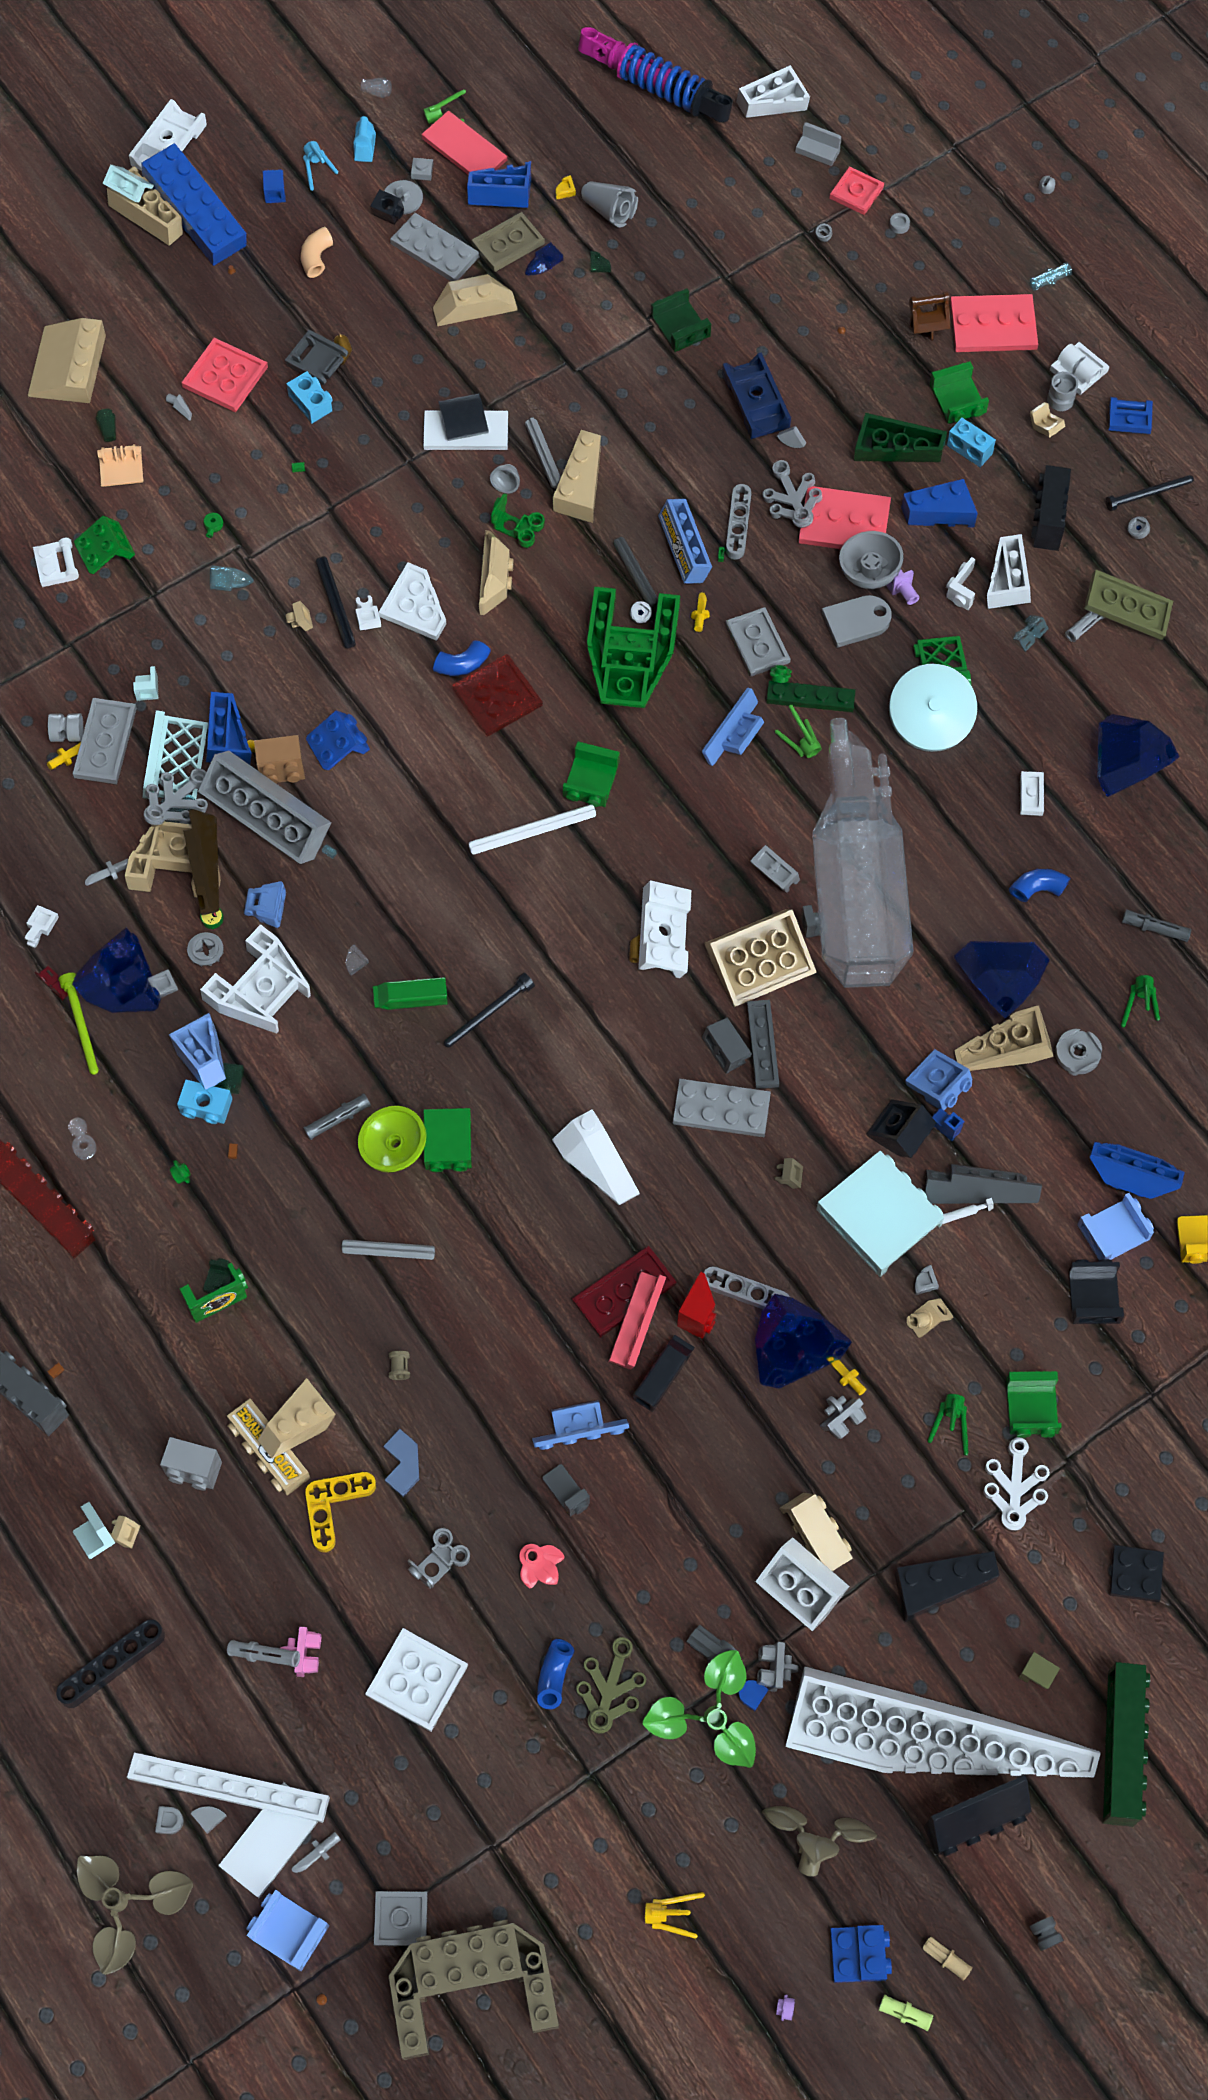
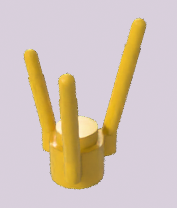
(656, 1913)

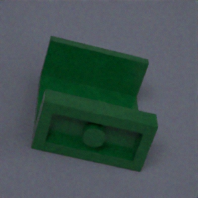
(679, 321)

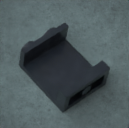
(1095, 1292)

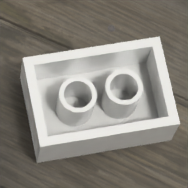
(802, 1584)

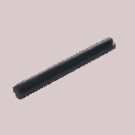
(335, 602)

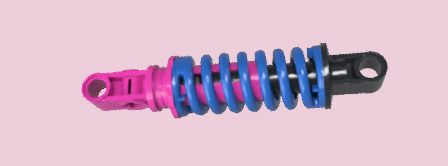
(656, 76)

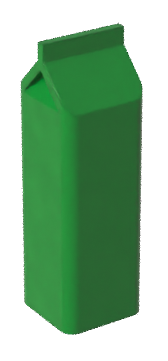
(410, 993)

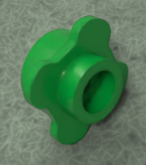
(780, 674)
(180, 1172)

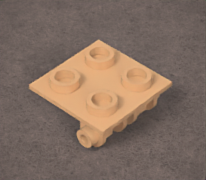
(120, 465)

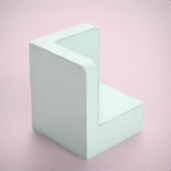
(146, 686)

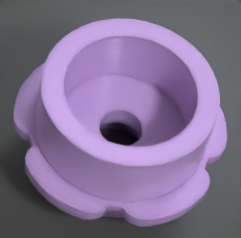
(785, 2008)

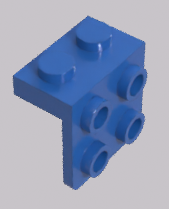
(336, 739)

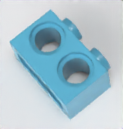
(307, 398)
(971, 442)

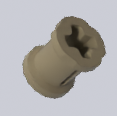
(399, 1365)

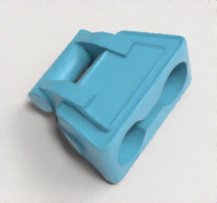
(364, 140)

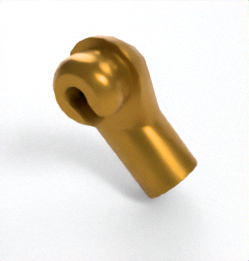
(343, 341)
(634, 949)

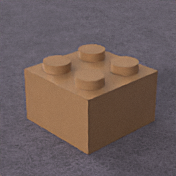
(280, 759)

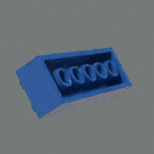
(201, 210)

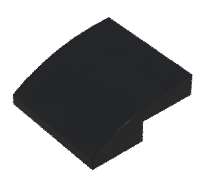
(463, 417)

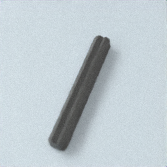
(636, 572)

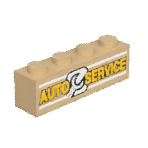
(285, 1468)

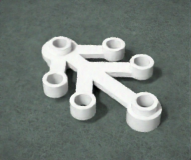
(1015, 1487)

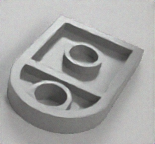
(856, 619)

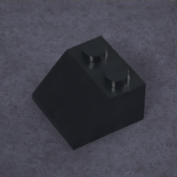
(902, 1127)

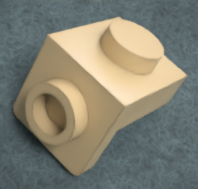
(1046, 422)

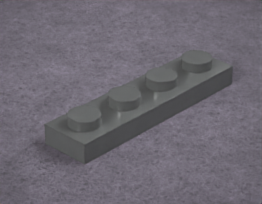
(763, 1044)

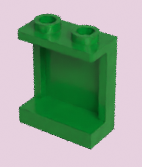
(447, 1139)

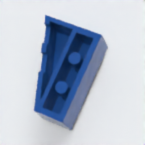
(501, 187)
(940, 504)
(225, 728)

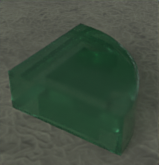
(599, 263)

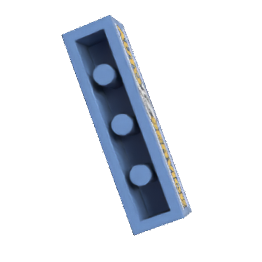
(685, 541)

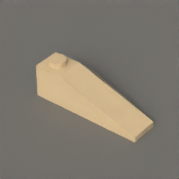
(1013, 1042)

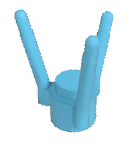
(315, 154)

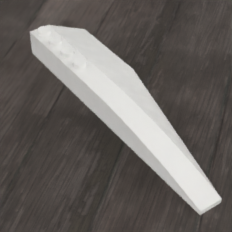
(916, 1734)

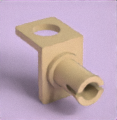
(928, 1317)

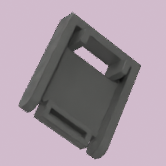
(322, 358)

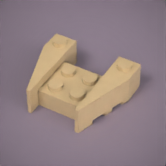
(159, 849)

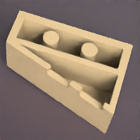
(297, 1420)

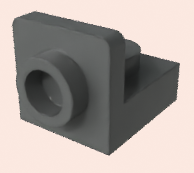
(810, 922)

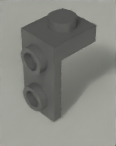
(566, 1490)

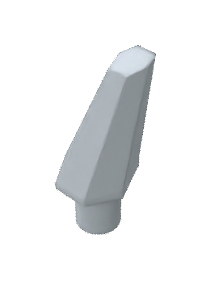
(180, 405)

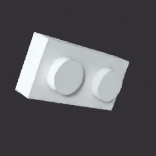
(1032, 793)

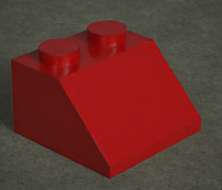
(698, 1309)

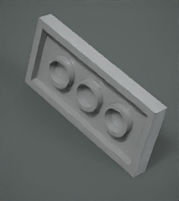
(434, 247)
(104, 741)
(721, 1108)

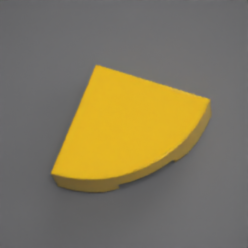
(565, 188)

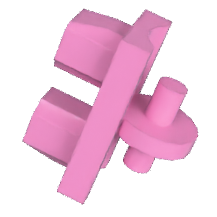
(305, 1640)

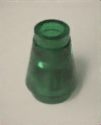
(107, 424)

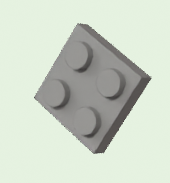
(400, 1917)

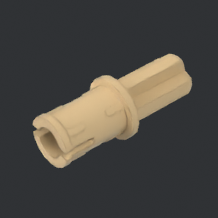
(947, 1958)

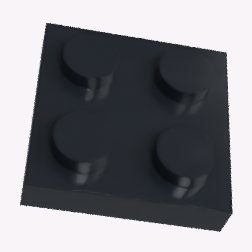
(1136, 1573)

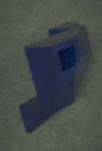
(1130, 752)
(1003, 971)
(118, 977)
(794, 1342)

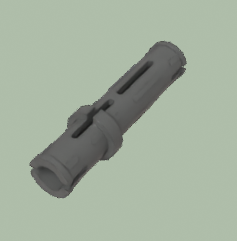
(1162, 927)
(344, 1112)

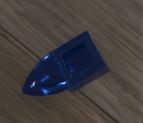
(544, 260)

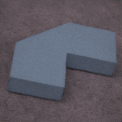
(407, 1472)

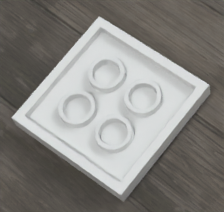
(416, 1679)

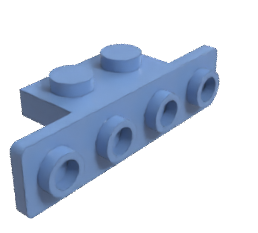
(736, 729)
(578, 1422)

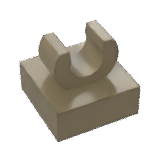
(791, 1174)

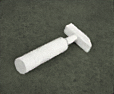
(967, 1211)

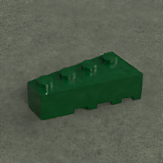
(898, 441)

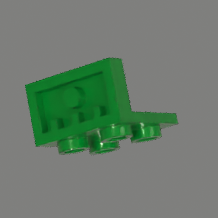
(102, 543)

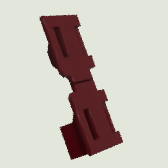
(53, 981)

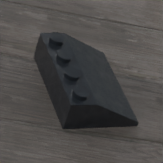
(979, 1816)

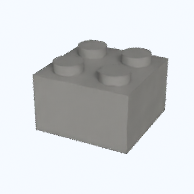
(191, 1464)

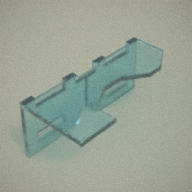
(1032, 621)

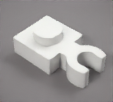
(367, 614)

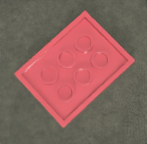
(994, 323)
(843, 516)

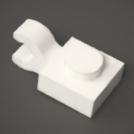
(40, 922)

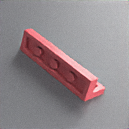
(637, 1320)

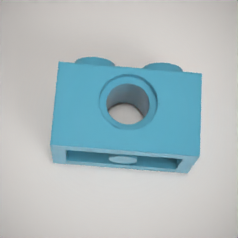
(194, 1093)

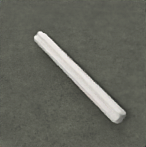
(532, 829)

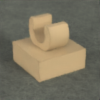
(300, 616)
(124, 1531)

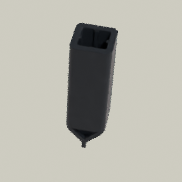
(663, 1373)

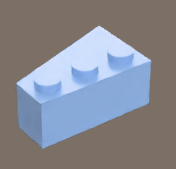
(200, 1050)

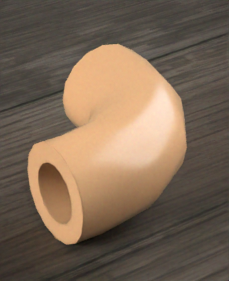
(312, 250)

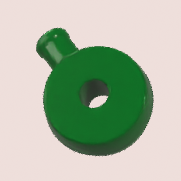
(213, 523)

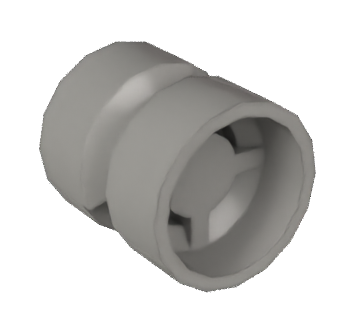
(1062, 391)
(66, 727)

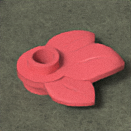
(543, 1566)

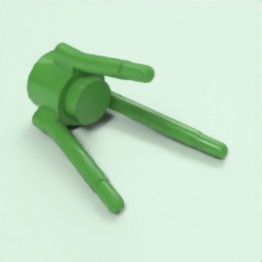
(434, 112)
(809, 744)

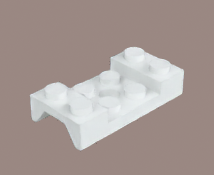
(170, 122)
(668, 908)

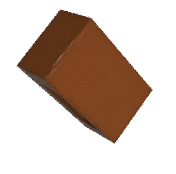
(233, 1150)
(56, 1370)

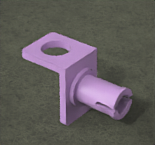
(903, 584)

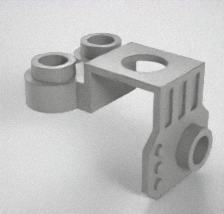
(443, 1555)

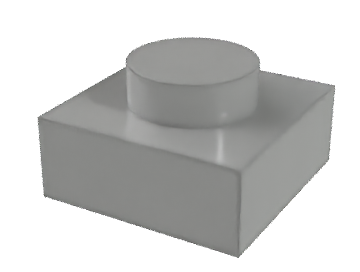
(422, 169)

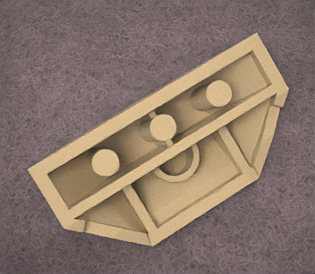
(473, 299)
(495, 573)

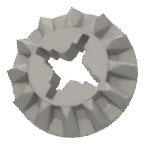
(195, 947)

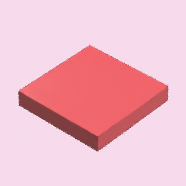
(856, 190)

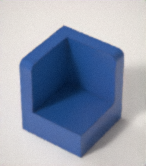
(274, 186)

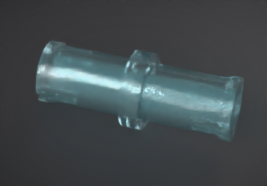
(1050, 276)

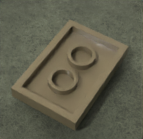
(508, 242)

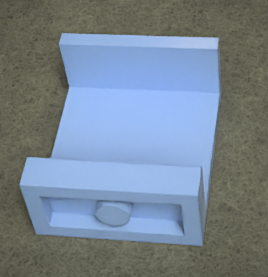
(1116, 1228)
(287, 1930)

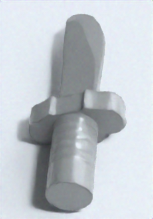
(110, 871)
(320, 1850)

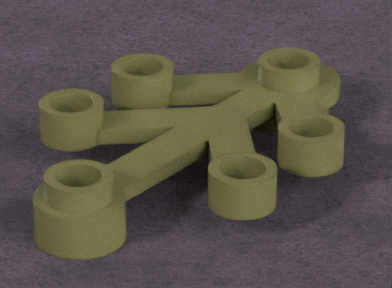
(609, 1690)

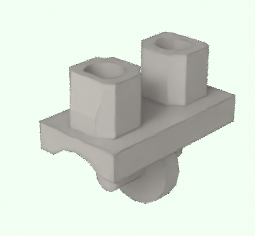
(835, 1422)
(780, 1666)

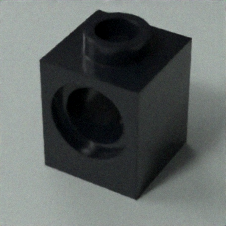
(384, 200)

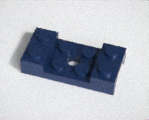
(761, 413)

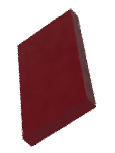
(608, 1298)

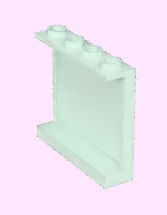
(879, 1212)

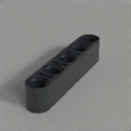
(104, 1675)

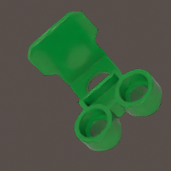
(524, 526)

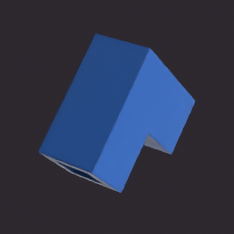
(948, 1124)

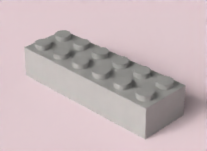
(264, 807)

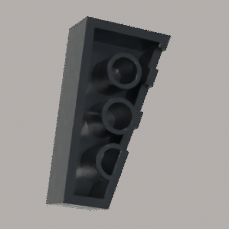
(1052, 508)
(943, 1581)

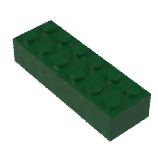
(1125, 1744)

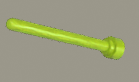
(66, 983)

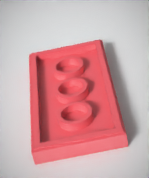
(463, 145)

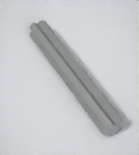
(543, 452)
(388, 1249)

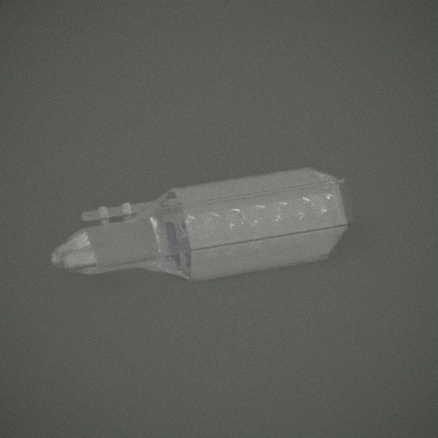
(860, 869)

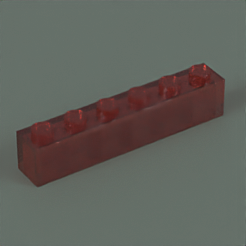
(43, 1203)

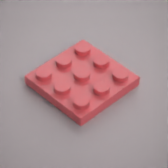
(224, 374)

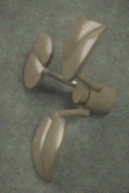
(813, 1847)
(96, 1877)

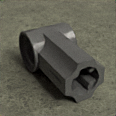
(707, 1643)

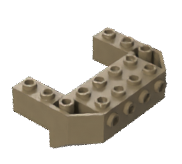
(465, 1963)

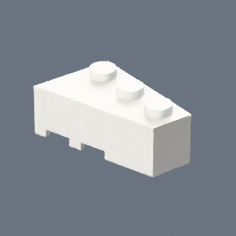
(773, 95)
(1010, 575)

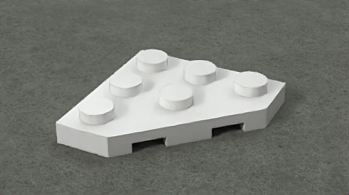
(414, 603)

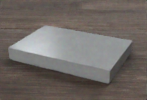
(757, 641)

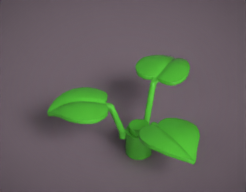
(737, 1742)

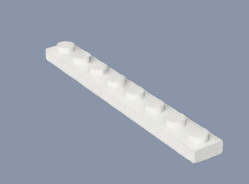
(228, 1787)

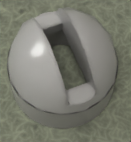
(1049, 188)
(826, 229)

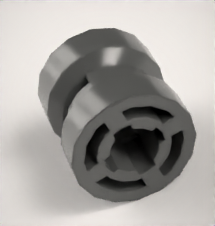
(1046, 1933)

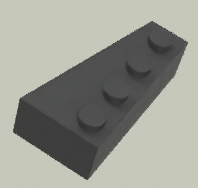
(30, 1396)

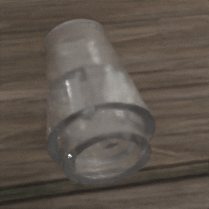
(378, 86)

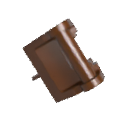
(929, 321)

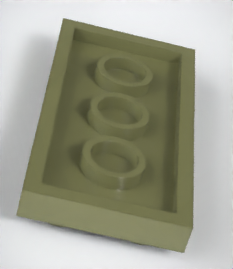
(1128, 604)

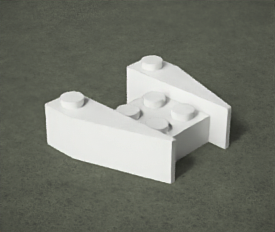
(262, 987)

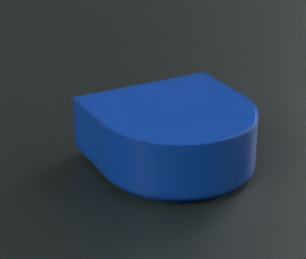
(752, 1694)

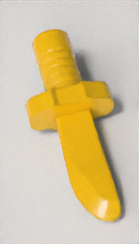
(700, 614)
(63, 757)
(848, 1377)

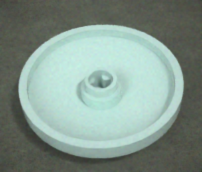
(933, 707)

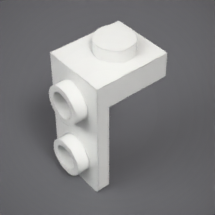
(956, 592)

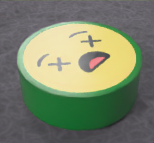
(212, 920)

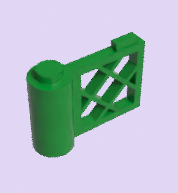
(939, 644)

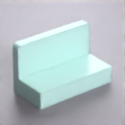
(126, 182)
(93, 1534)

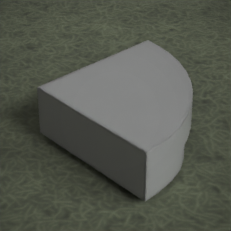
(792, 437)
(926, 1281)
(208, 1817)

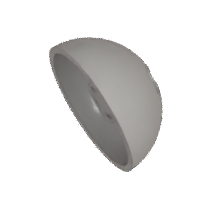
(871, 559)

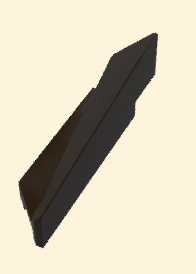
(203, 858)

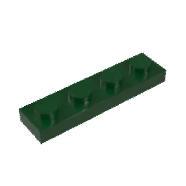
(811, 696)

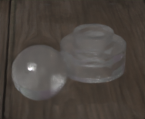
(78, 1128)

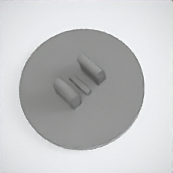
(408, 192)

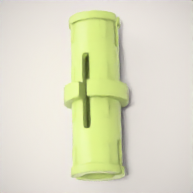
(906, 2012)

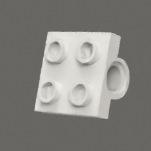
(1082, 364)

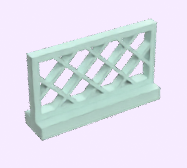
(157, 750)

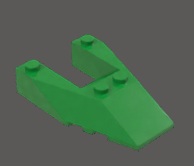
(626, 659)

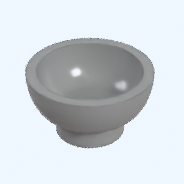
(505, 478)

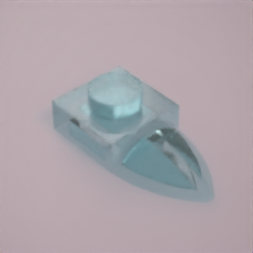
(228, 578)

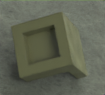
(1039, 1671)

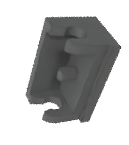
(726, 1045)

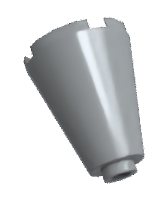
(611, 201)

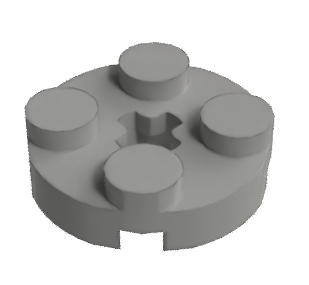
(1078, 1064)

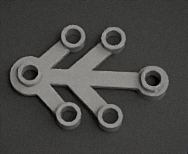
(793, 497)
(174, 800)

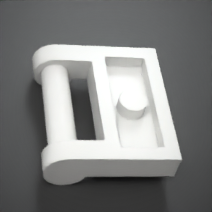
(48, 563)

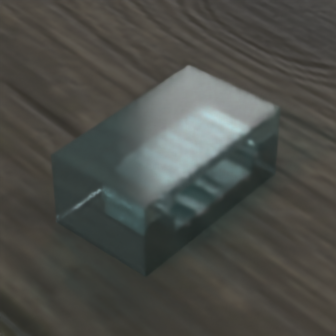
(329, 851)

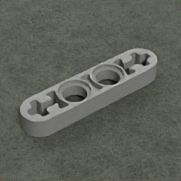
(738, 521)
(748, 1286)

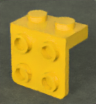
(1193, 1238)

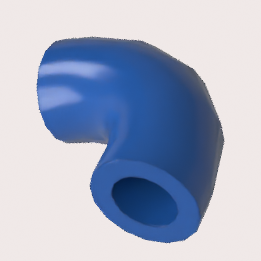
(462, 663)
(1038, 880)
(553, 1673)

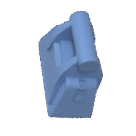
(270, 903)

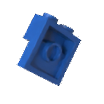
(860, 1954)

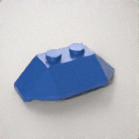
(1135, 1170)

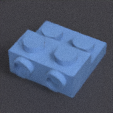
(940, 1080)

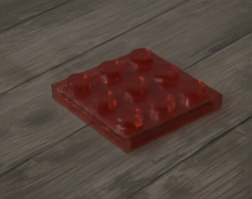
(497, 695)

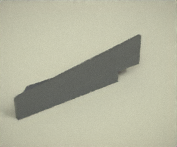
(976, 1185)

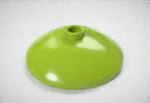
(386, 1129)

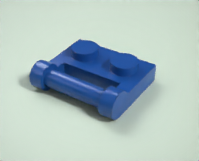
(1130, 420)

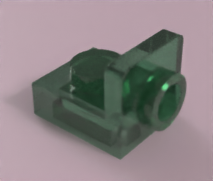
(233, 1079)
(217, 1276)

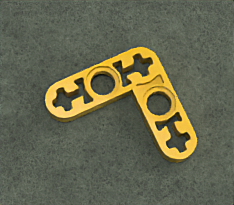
(324, 1501)

